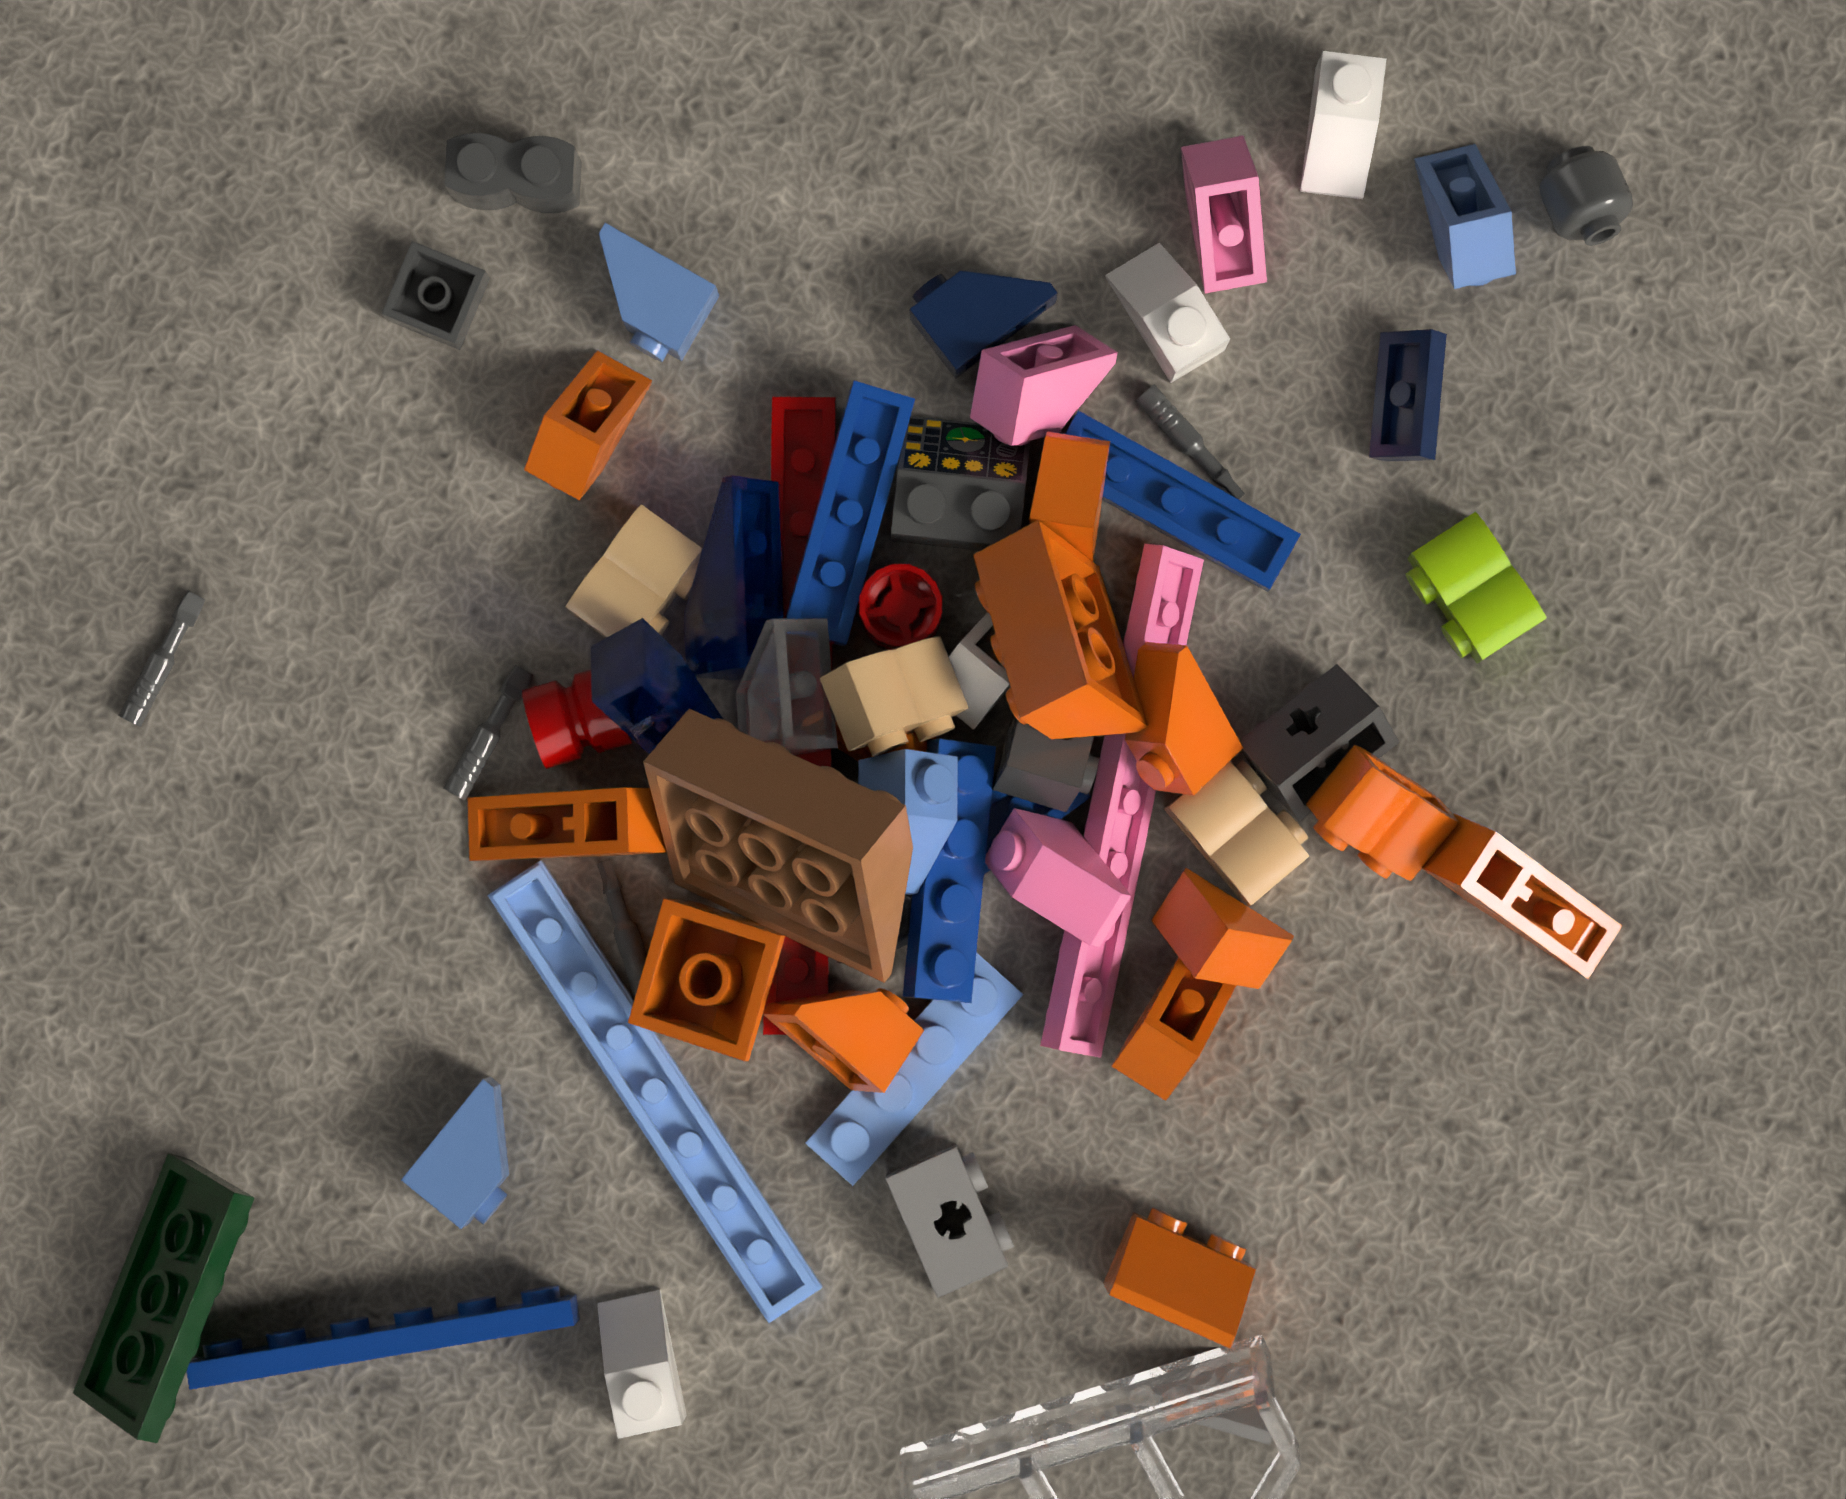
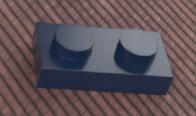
(1407, 395)

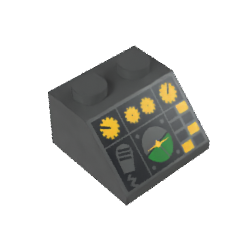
(957, 486)

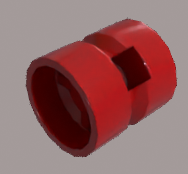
(900, 606)
(568, 721)

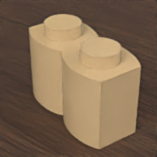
(637, 576)
(895, 695)
(1240, 832)

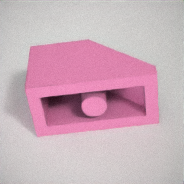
(1225, 213)
(1038, 383)
(1057, 875)

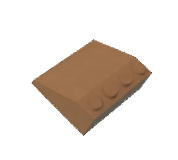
(783, 840)

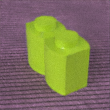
(1474, 589)

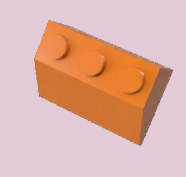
(1057, 637)

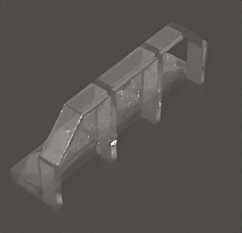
(1107, 1418)

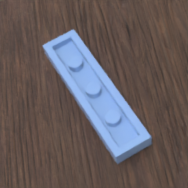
(952, 1030)

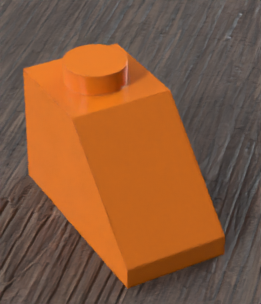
(586, 425)
(1186, 728)
(1172, 1030)
(851, 1034)

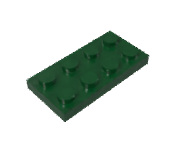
(163, 1297)

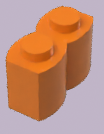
(1381, 815)

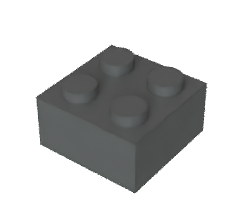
(436, 295)

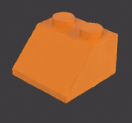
(706, 977)
(1181, 1277)

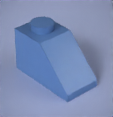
(1467, 216)
(656, 296)
(928, 789)
(466, 1160)

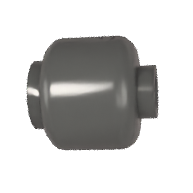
(1586, 195)

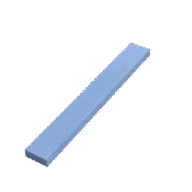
(655, 1092)

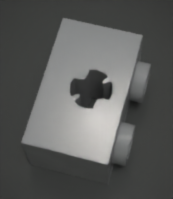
(949, 1258)

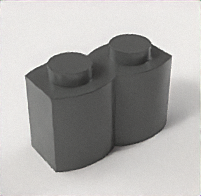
(494, 174)

